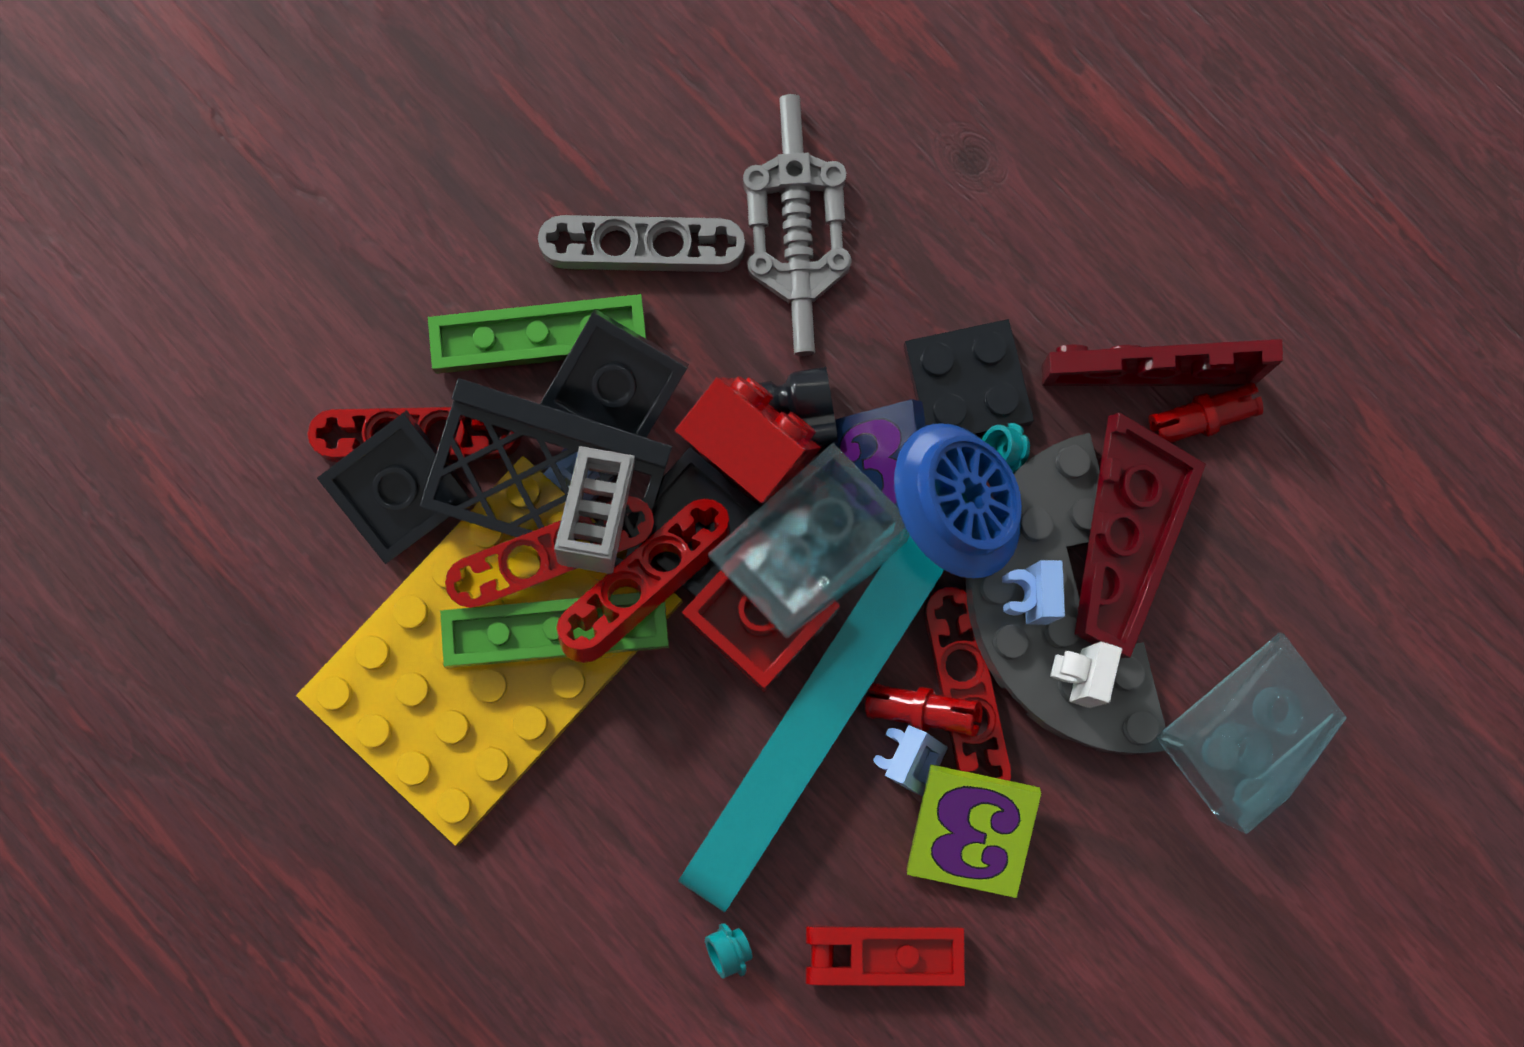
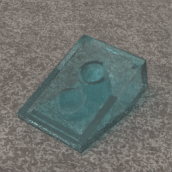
(812, 541)
(1254, 735)

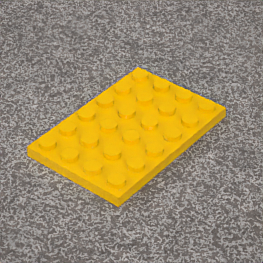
(469, 732)

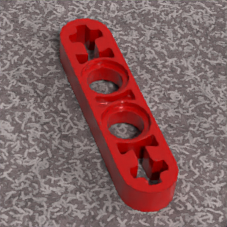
(425, 417)
(544, 542)
(638, 573)
(976, 688)

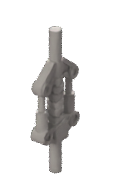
(794, 176)

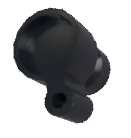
(808, 397)

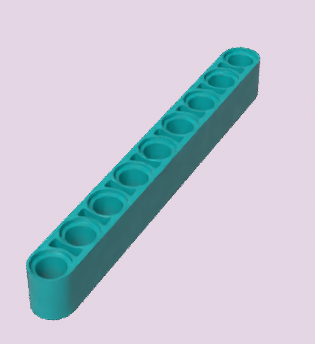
(811, 726)

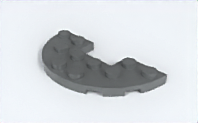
(1057, 515)

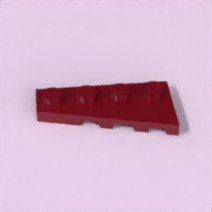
(1163, 365)
(1134, 527)

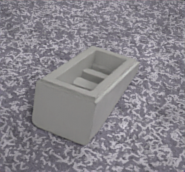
(587, 555)

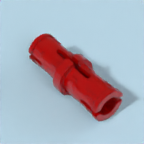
(1207, 413)
(924, 709)

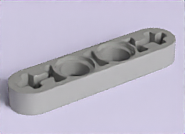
(641, 252)

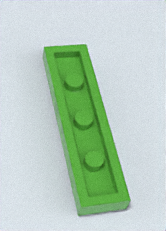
(521, 333)
(530, 632)

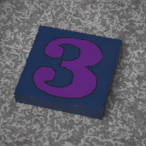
(876, 438)

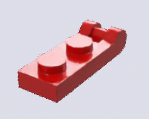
(887, 956)

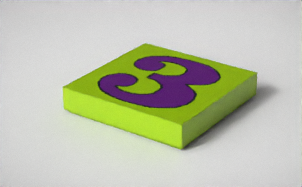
(973, 831)

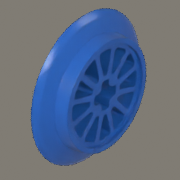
(947, 463)

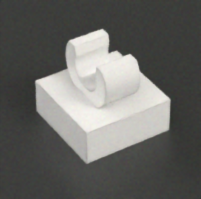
(1090, 672)

